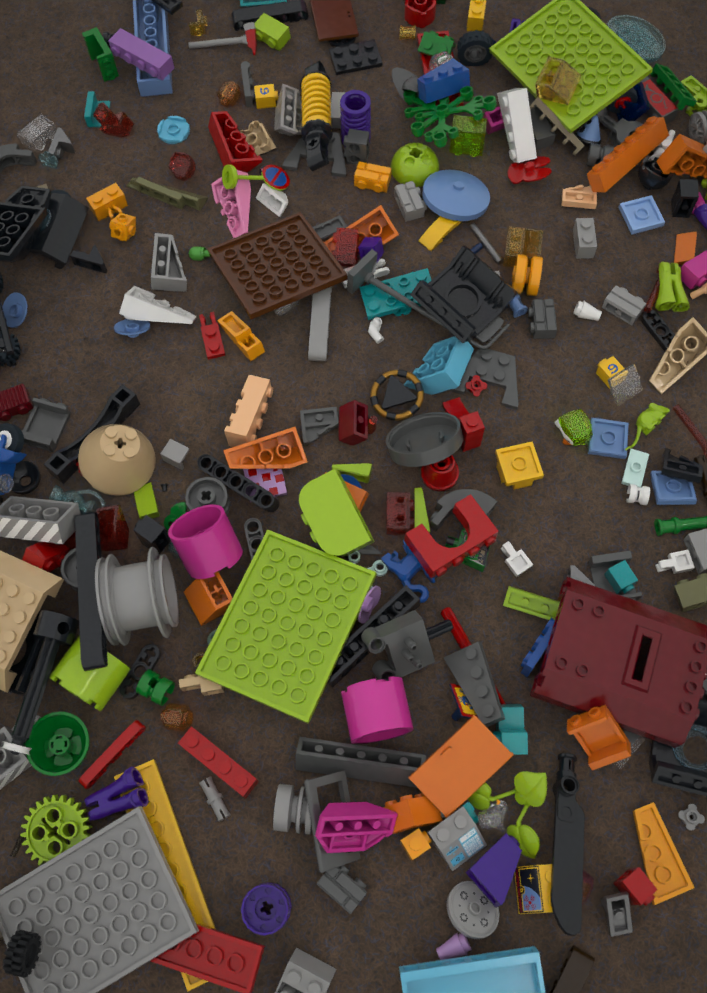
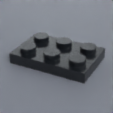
(355, 57)

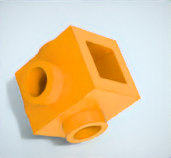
(123, 227)

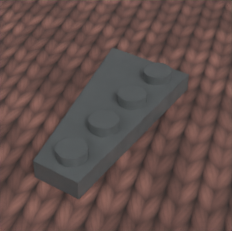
(476, 681)

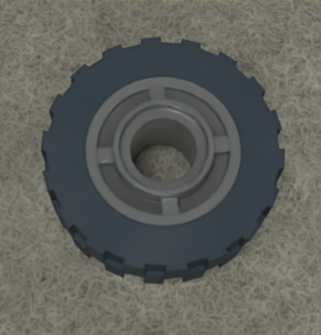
(474, 48)

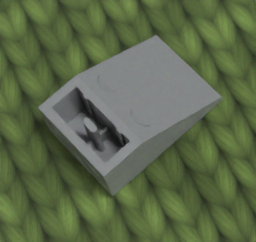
(305, 975)

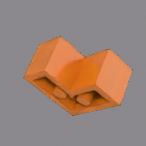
(413, 812)

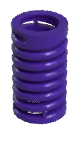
(355, 112)

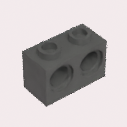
(356, 146)

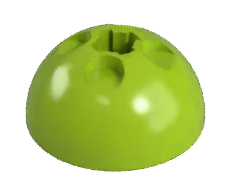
(414, 163)

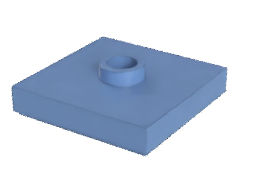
(608, 438)
(672, 490)

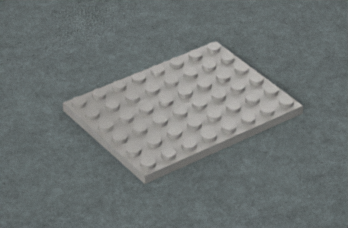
(98, 909)

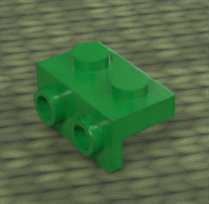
(433, 44)

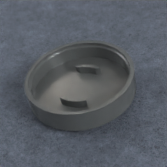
(424, 439)

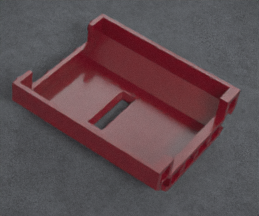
(595, 657)

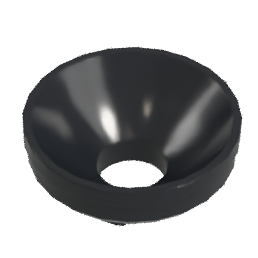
(24, 469)

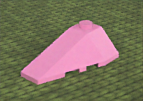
(234, 203)

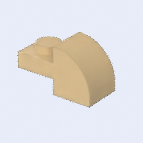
(193, 682)

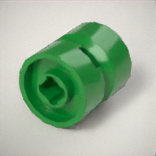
(161, 686)

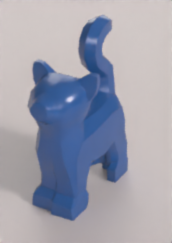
(406, 570)

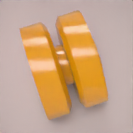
(527, 275)

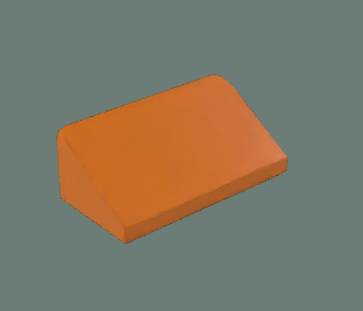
(685, 247)

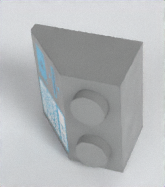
(457, 838)

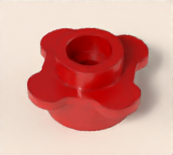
(476, 390)

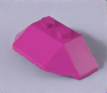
(353, 826)

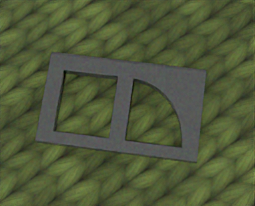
(325, 860)

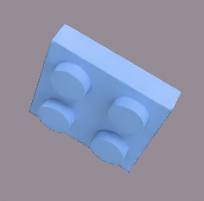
(641, 214)

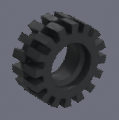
(22, 953)

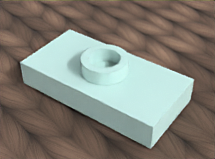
(635, 468)

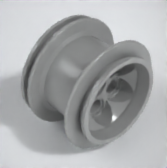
(136, 596)

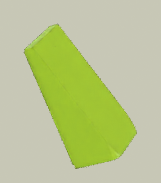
(359, 471)
(146, 502)

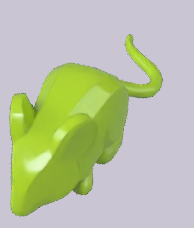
(648, 419)

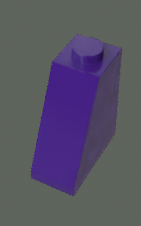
(496, 869)

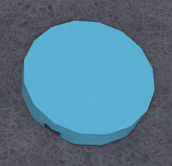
(173, 135)

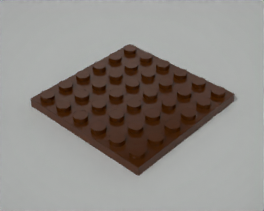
(276, 265)

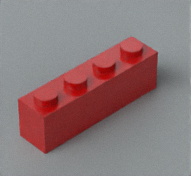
(218, 762)

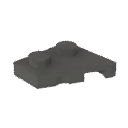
(317, 423)

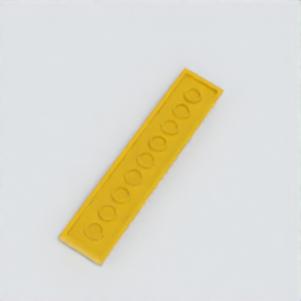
(168, 833)

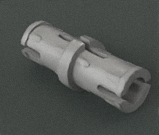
(214, 799)

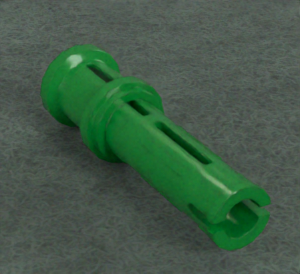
(676, 525)

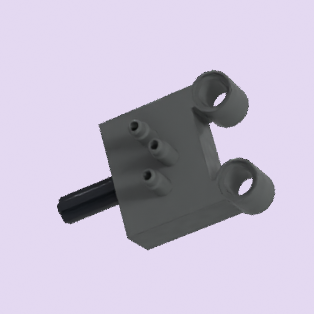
(405, 644)

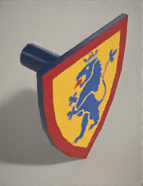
(464, 707)

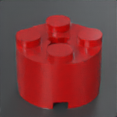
(420, 12)

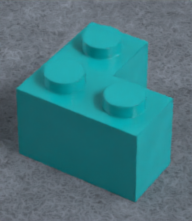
(511, 729)

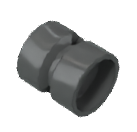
(597, 153)

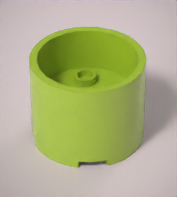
(89, 686)

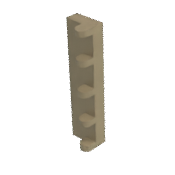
(558, 125)

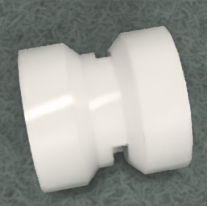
(638, 494)

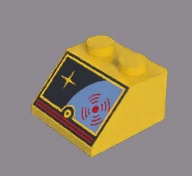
(533, 888)

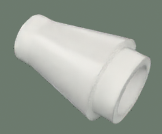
(587, 311)

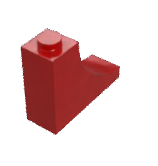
(470, 423)

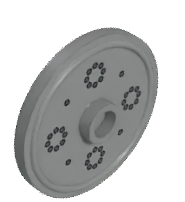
(471, 911)

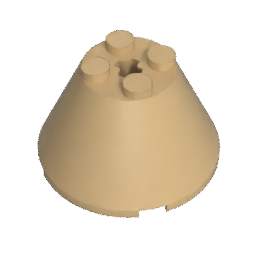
(116, 459)

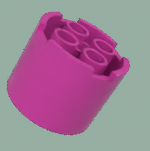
(205, 541)
(377, 710)

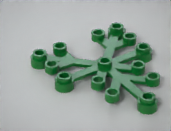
(442, 111)

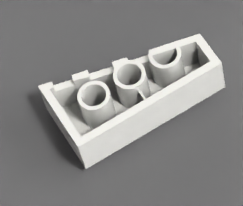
(518, 124)

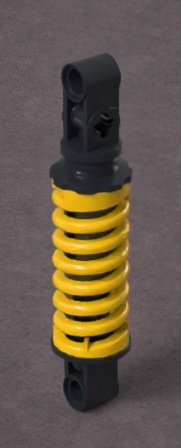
(316, 115)

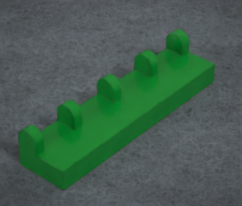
(674, 85)

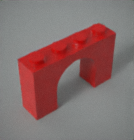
(437, 558)

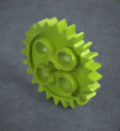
(68, 814)

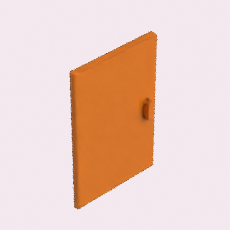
(461, 768)

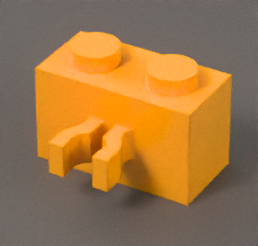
(107, 202)

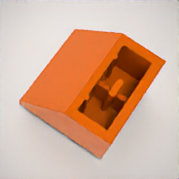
(208, 598)

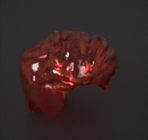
(182, 165)

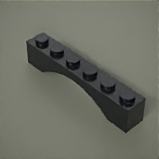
(116, 411)

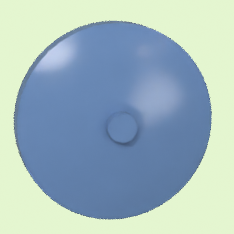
(456, 195)

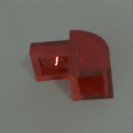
(113, 124)

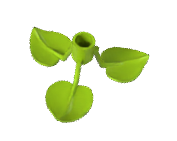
(529, 791)

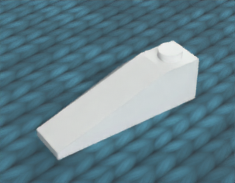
(142, 306)

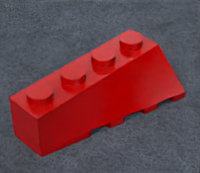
(231, 143)

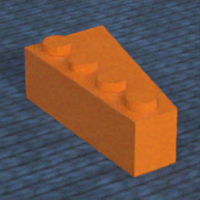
(684, 157)

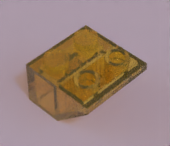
(557, 81)
(522, 241)

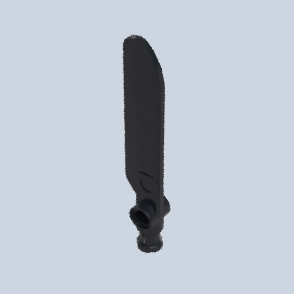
(567, 849)

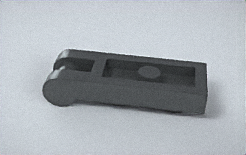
(247, 83)

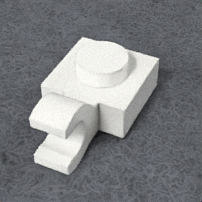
(516, 561)
(677, 561)

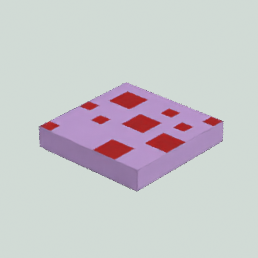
(269, 479)

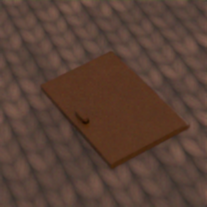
(333, 19)

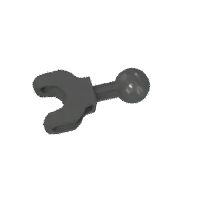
(620, 129)

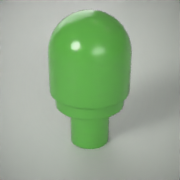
(198, 253)

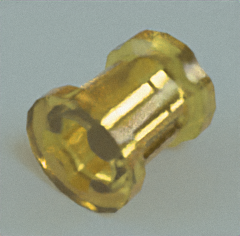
(407, 32)

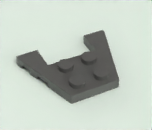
(335, 154)
(494, 369)

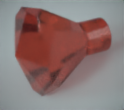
(372, 424)

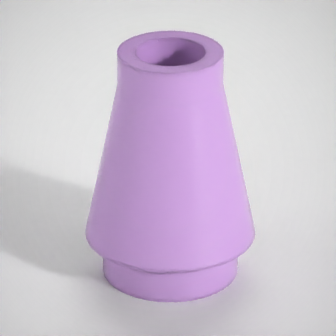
(454, 947)

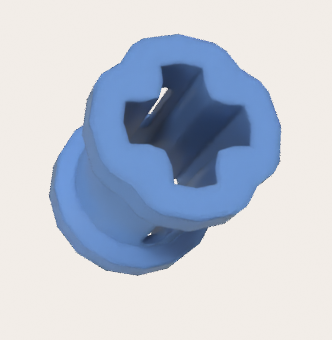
(517, 306)

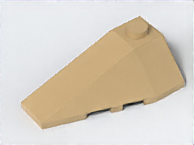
(681, 355)

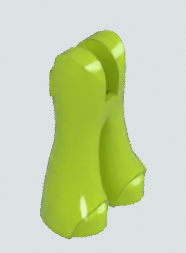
(671, 289)

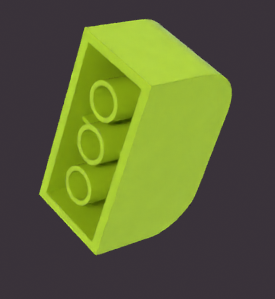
(333, 515)

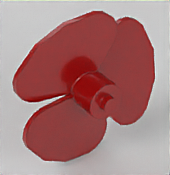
(529, 170)

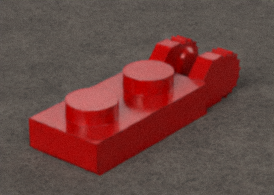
(212, 337)

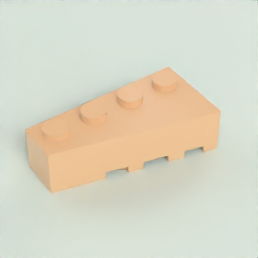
(249, 411)

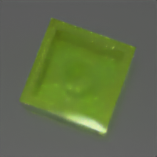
(470, 137)

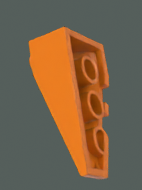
(371, 225)
(273, 451)

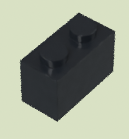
(684, 198)
(152, 534)

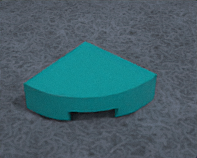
(470, 809)

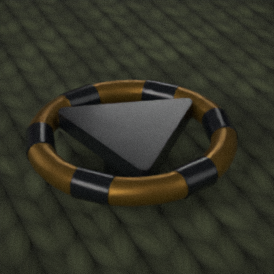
(397, 394)

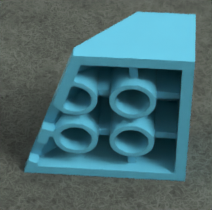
(443, 366)

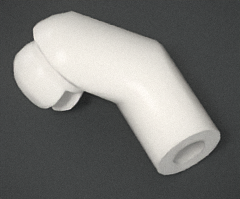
(374, 329)

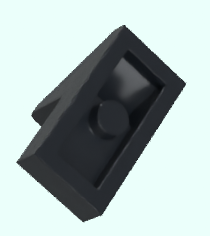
(90, 261)

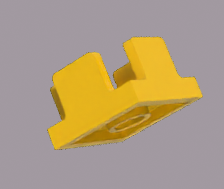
(518, 465)

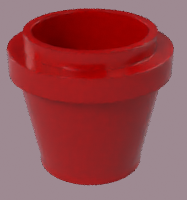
(439, 477)

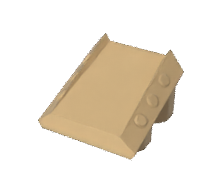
(259, 137)

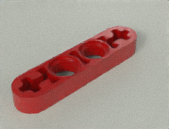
(111, 754)

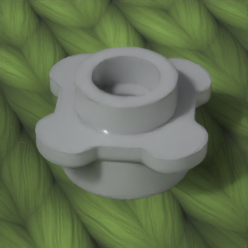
(685, 817)

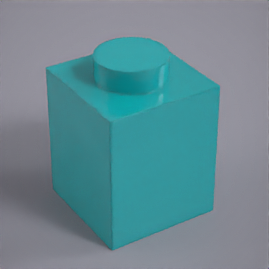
(621, 578)

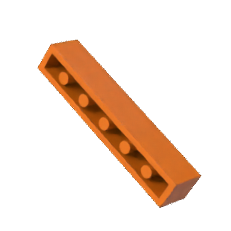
(627, 154)

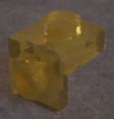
(198, 28)

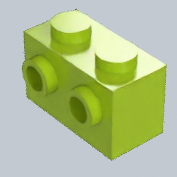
(272, 32)

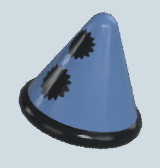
(590, 132)

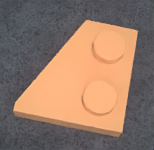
(579, 197)

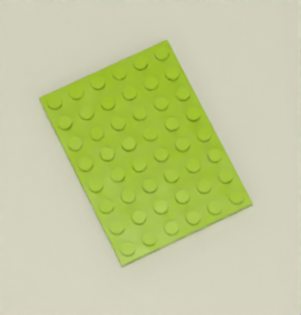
(586, 43)
(286, 625)

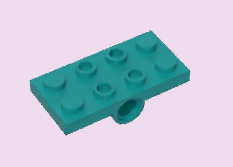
(380, 303)

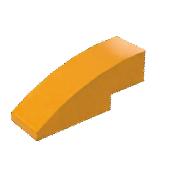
(241, 335)

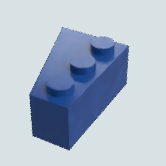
(443, 81)

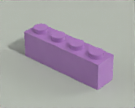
(141, 54)

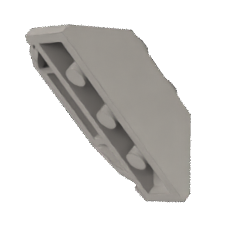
(288, 112)

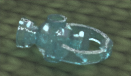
(58, 495)

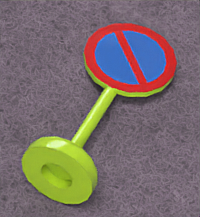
(271, 174)

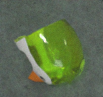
(575, 428)

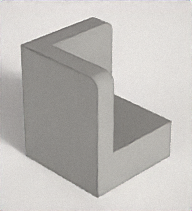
(174, 453)

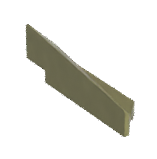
(169, 195)

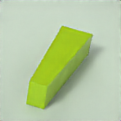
(420, 512)

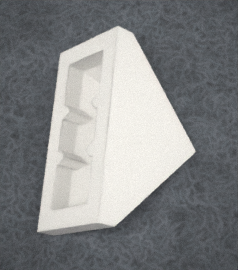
(273, 199)

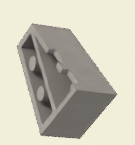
(166, 266)

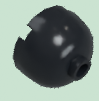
(651, 174)

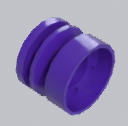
(261, 921)

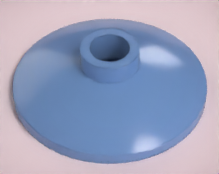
(15, 309)
(131, 328)

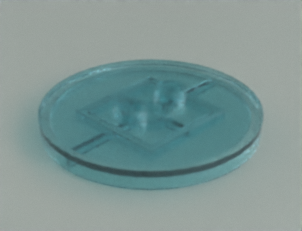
(639, 35)

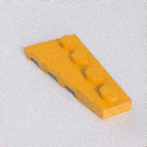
(659, 855)

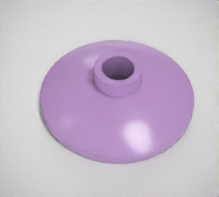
(370, 601)

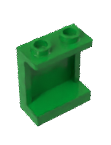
(99, 50)

